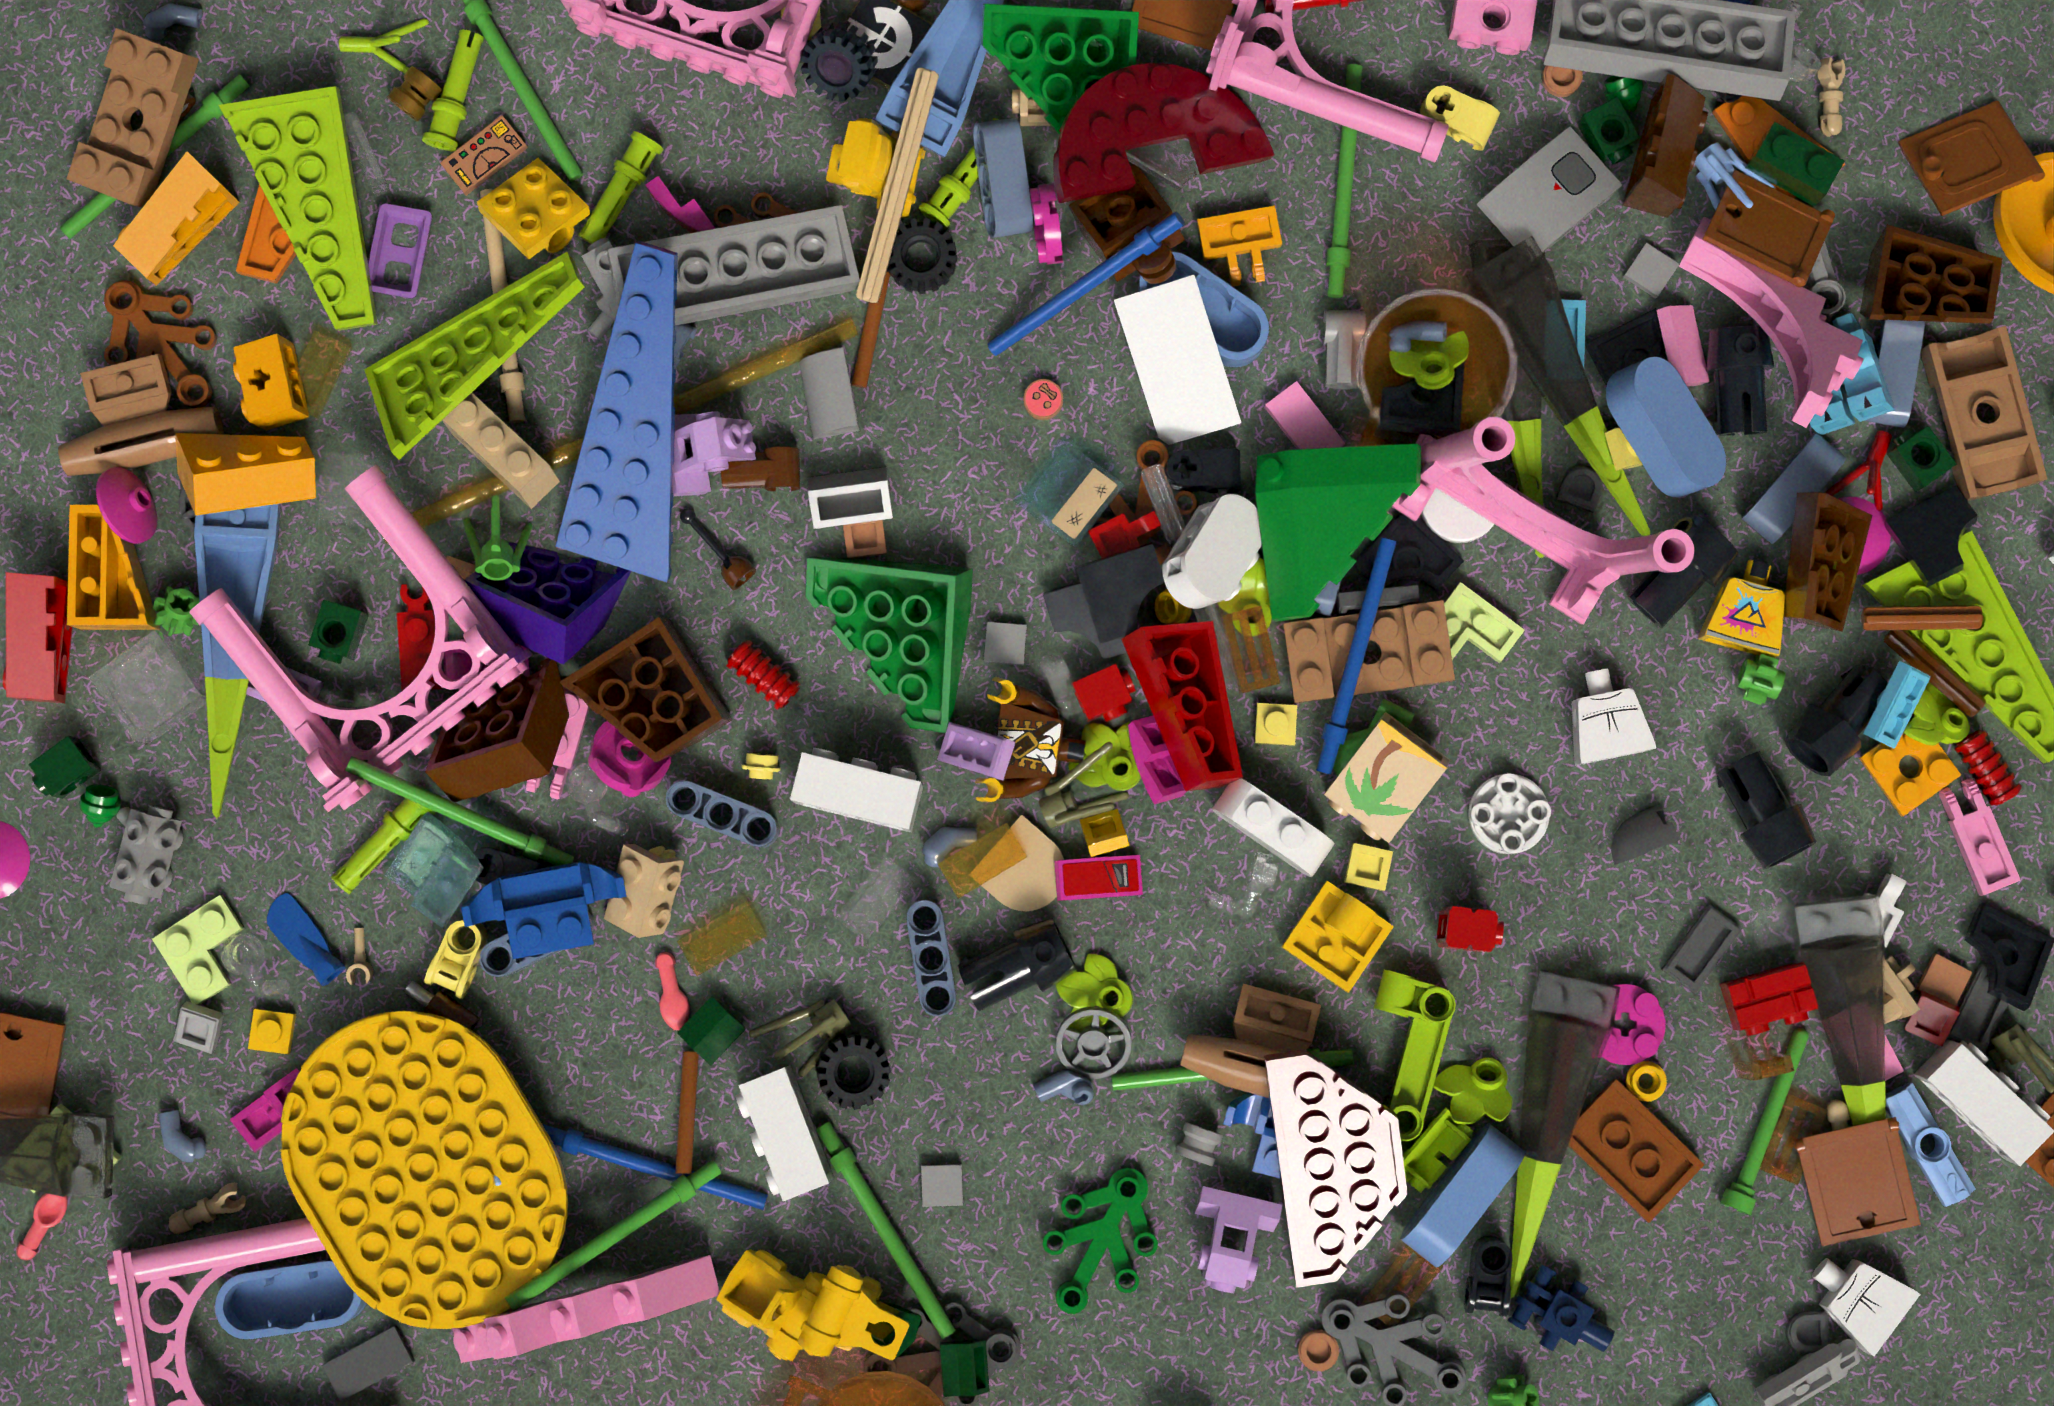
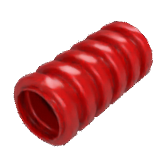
(763, 674)
(1988, 767)

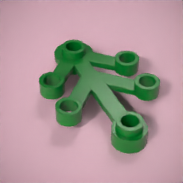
(1103, 1233)

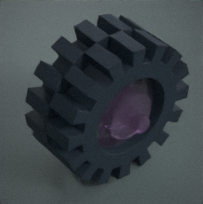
(839, 61)

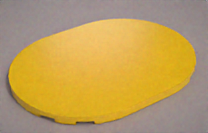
(397, 1163)

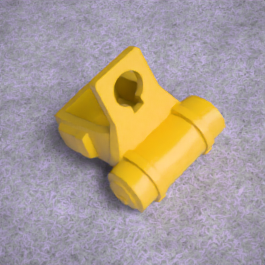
(867, 160)
(771, 1299)
(843, 1313)

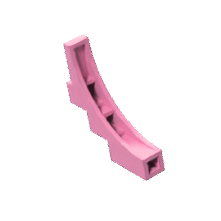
(1790, 315)
(588, 1311)

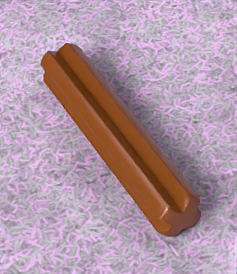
(1921, 617)

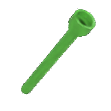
(1741, 1193)

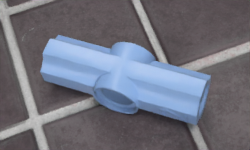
(1941, 1165)

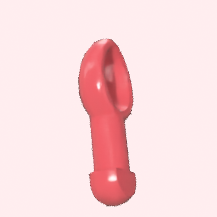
(673, 1002)
(46, 1214)

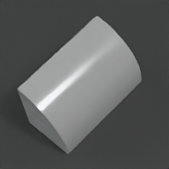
(828, 393)
(849, 498)

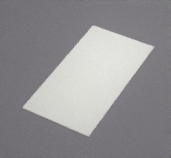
(1177, 360)

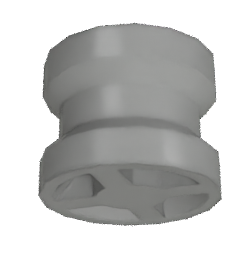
(1198, 1144)

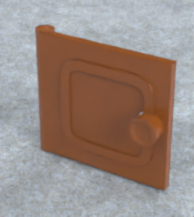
(1184, 20)
(1976, 153)
(1773, 233)
(28, 1064)
(1857, 1181)

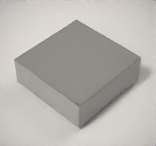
(1651, 270)
(1005, 643)
(198, 1027)
(942, 1185)

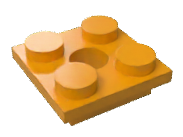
(1907, 793)

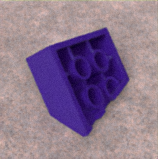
(551, 603)

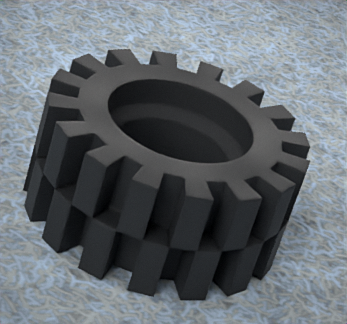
(941, 270)
(860, 1094)

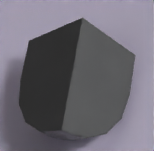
(1642, 834)

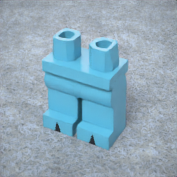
(1866, 392)

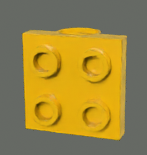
(534, 210)
(1337, 936)

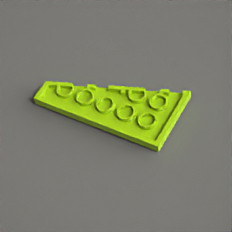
(308, 177)
(443, 367)
(1991, 659)

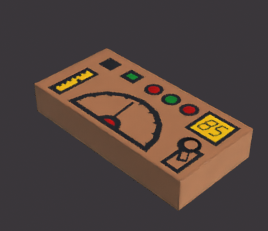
(483, 155)

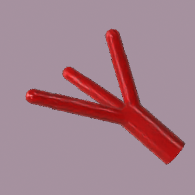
(1873, 464)

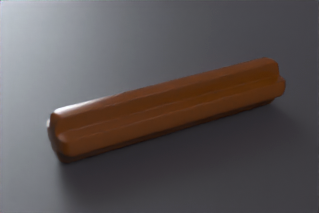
(1940, 674)

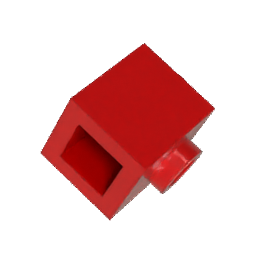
(1104, 693)

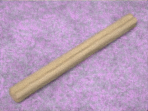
(897, 185)

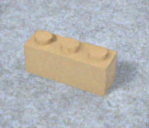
(501, 450)

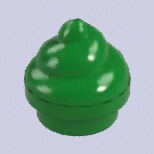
(1626, 89)
(100, 804)

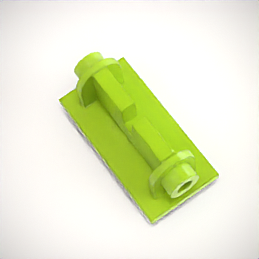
(1440, 1138)

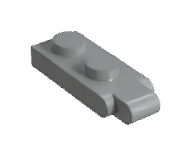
(1809, 1375)

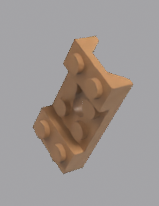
(145, 79)
(1991, 455)
(1411, 644)

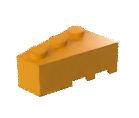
(175, 219)
(243, 470)
(104, 577)

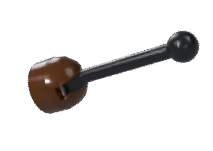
(734, 566)

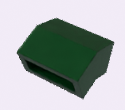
(711, 1030)
(884, 1333)
(964, 1368)

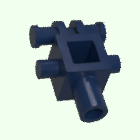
(1561, 1314)

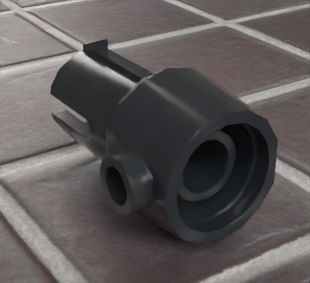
(1738, 363)
(1663, 594)
(1829, 733)
(1772, 825)
(1032, 958)

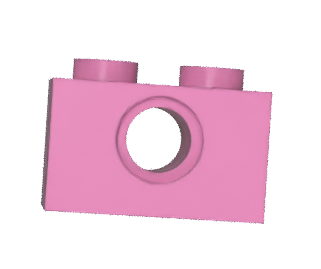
(1515, 17)

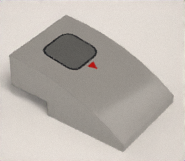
(1550, 192)

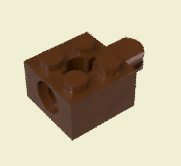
(1114, 219)

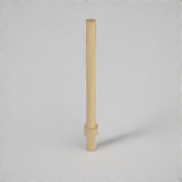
(511, 380)

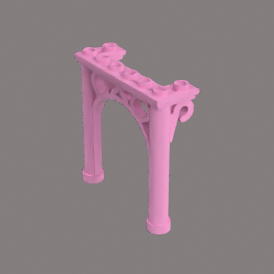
(767, 66)
(1253, 68)
(1592, 561)
(300, 711)
(157, 1265)

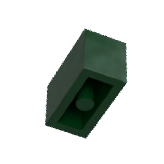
(1795, 164)

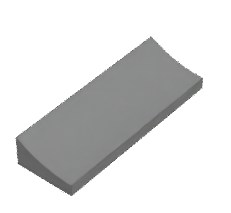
(1699, 41)
(754, 264)

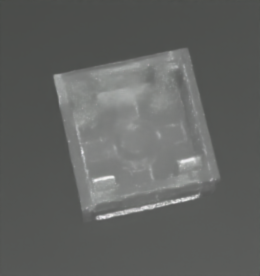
(150, 687)

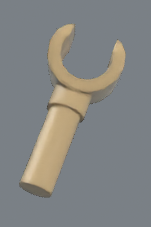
(359, 958)

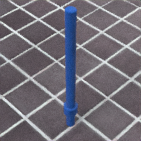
(1144, 243)
(1334, 732)
(575, 1143)

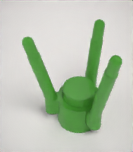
(496, 557)

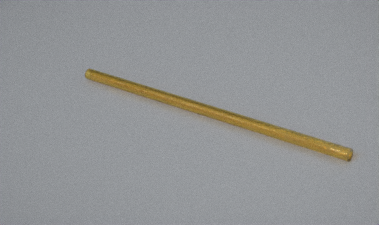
(682, 402)

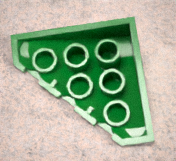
(1058, 50)
(1320, 509)
(906, 622)

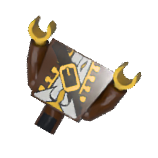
(1039, 744)

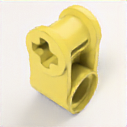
(1467, 117)
(456, 960)

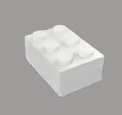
(857, 790)
(1986, 1101)
(784, 1134)

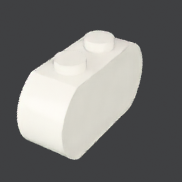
(1213, 552)
(1273, 826)

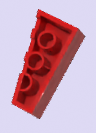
(1188, 699)

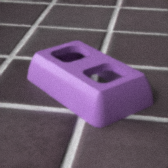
(384, 251)

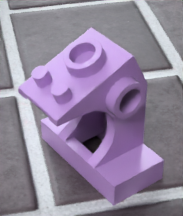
(711, 446)
(1224, 1266)

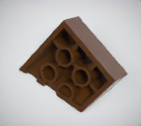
(1666, 148)
(1929, 280)
(1824, 559)
(651, 691)
(504, 738)

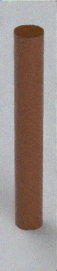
(869, 338)
(687, 1113)

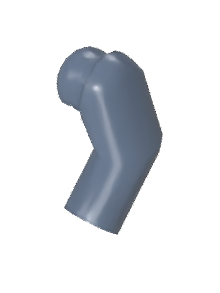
(170, 14)
(1416, 330)
(944, 841)
(1068, 1084)
(176, 1141)

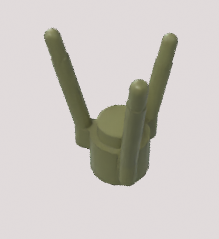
(1062, 807)
(828, 1022)
(2018, 1046)

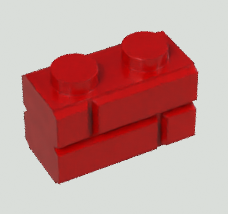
(1469, 929)
(1768, 997)

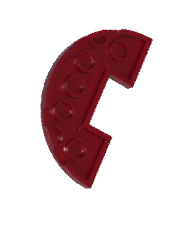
(1146, 108)

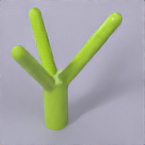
(374, 44)

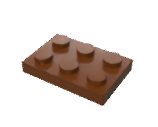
(1632, 1151)

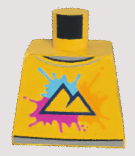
(1747, 613)

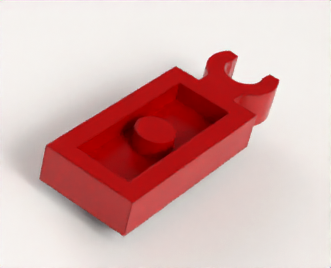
(415, 637)

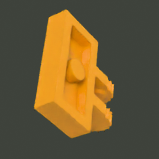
(1240, 234)

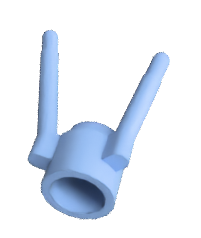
(1716, 166)

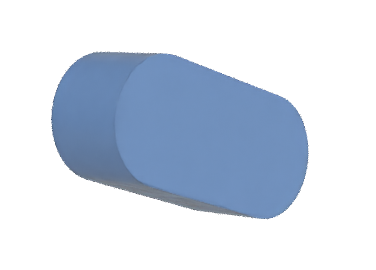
(1235, 320)
(1665, 427)
(1462, 1195)
(286, 1300)

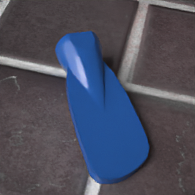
(303, 938)

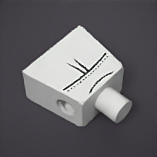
(1608, 722)
(1864, 1302)

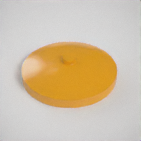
(2026, 225)

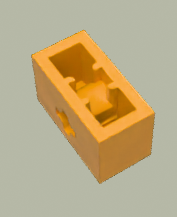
(270, 382)

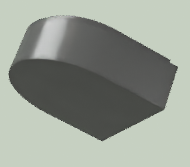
(1581, 489)
(1808, 1331)

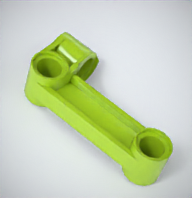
(1423, 1043)

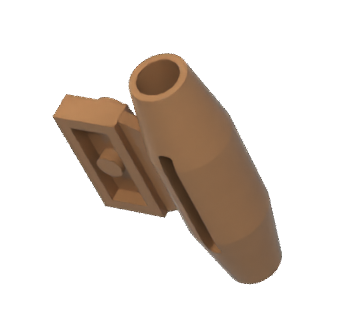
(136, 426)
(1262, 1026)

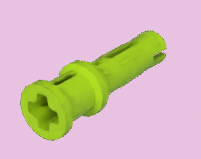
(449, 108)
(628, 173)
(951, 187)
(395, 827)

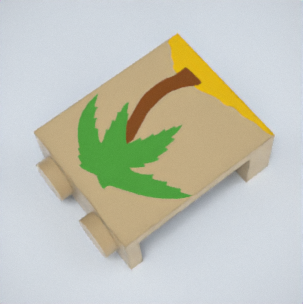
(1386, 778)

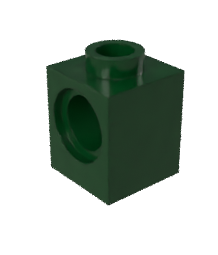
(1612, 116)
(1937, 457)
(329, 616)
(63, 767)

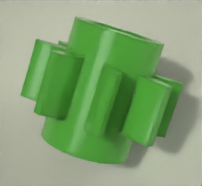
(175, 610)
(1760, 679)
(1513, 1392)

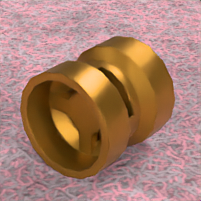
(408, 100)

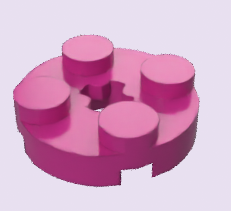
(1047, 224)
(617, 771)
(1648, 1031)

